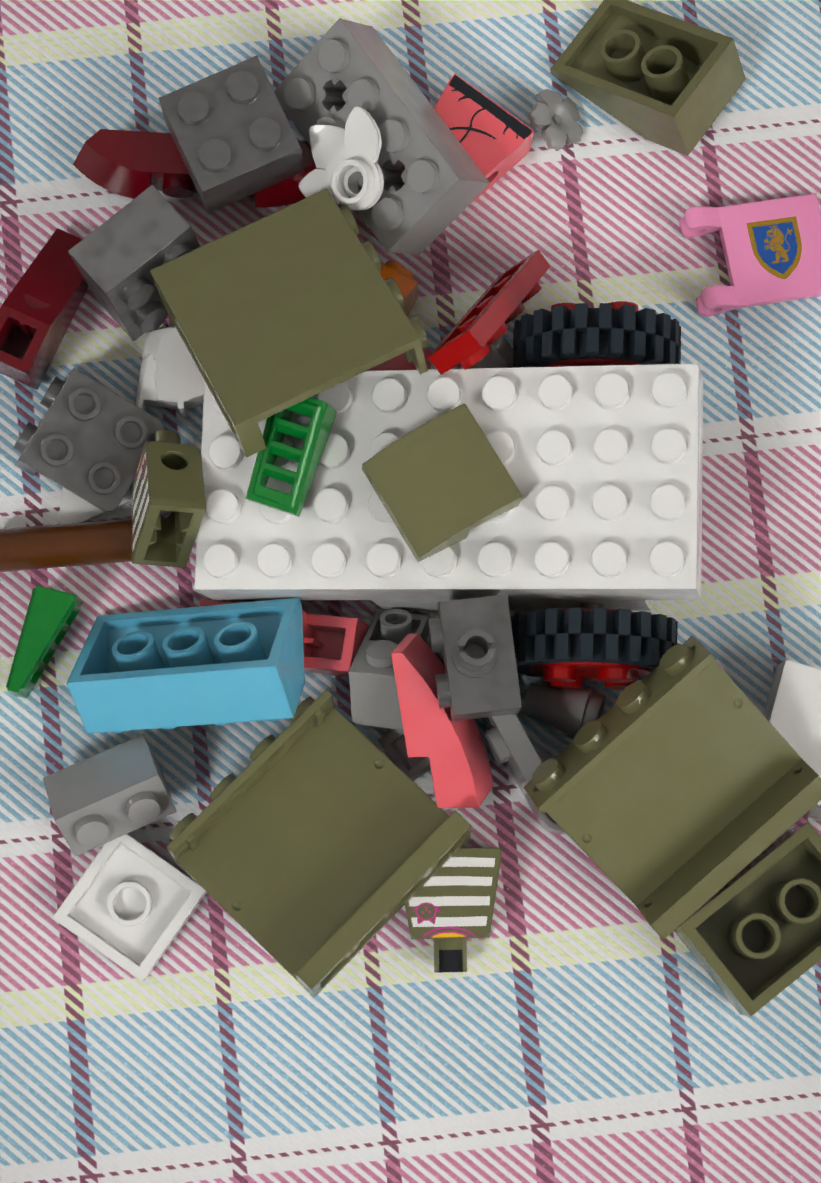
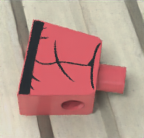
(484, 129)

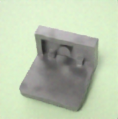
(87, 440)

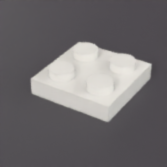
(130, 905)

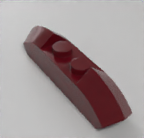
(137, 159)

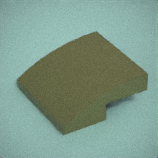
(441, 482)

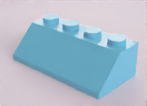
(191, 667)

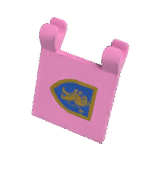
(767, 249)

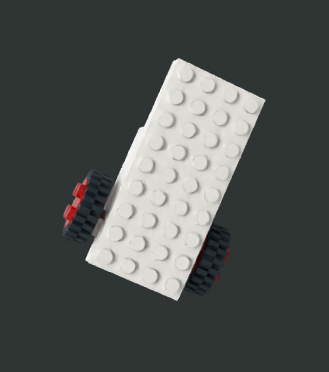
(593, 434)

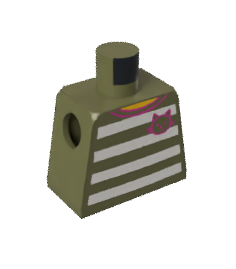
(167, 480)
(456, 906)

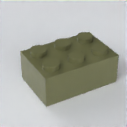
(762, 923)

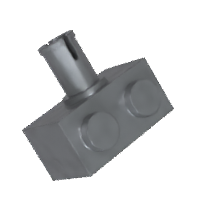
(477, 658)

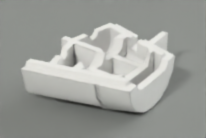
(168, 374)

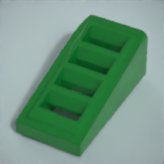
(315, 438)
(43, 630)

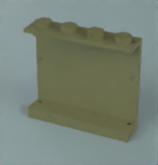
(286, 312)
(676, 786)
(316, 843)

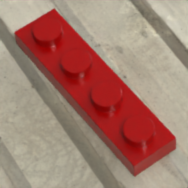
(489, 315)

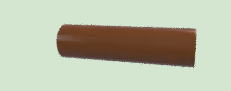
(65, 545)

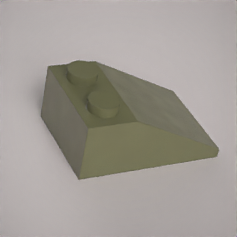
(652, 72)

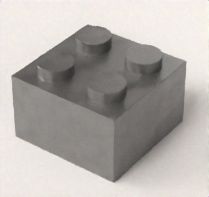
(232, 134)
(122, 253)

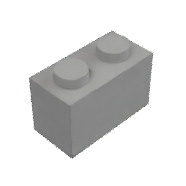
(108, 795)

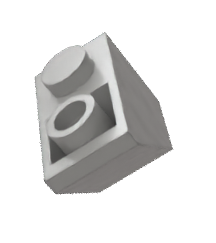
(372, 672)

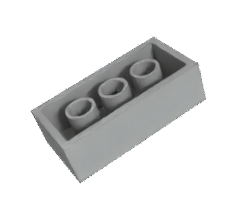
(421, 160)

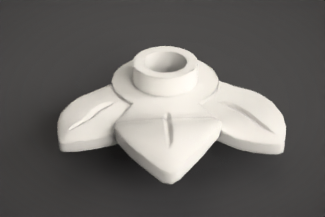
(343, 157)

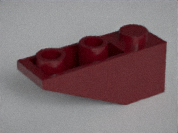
(40, 311)

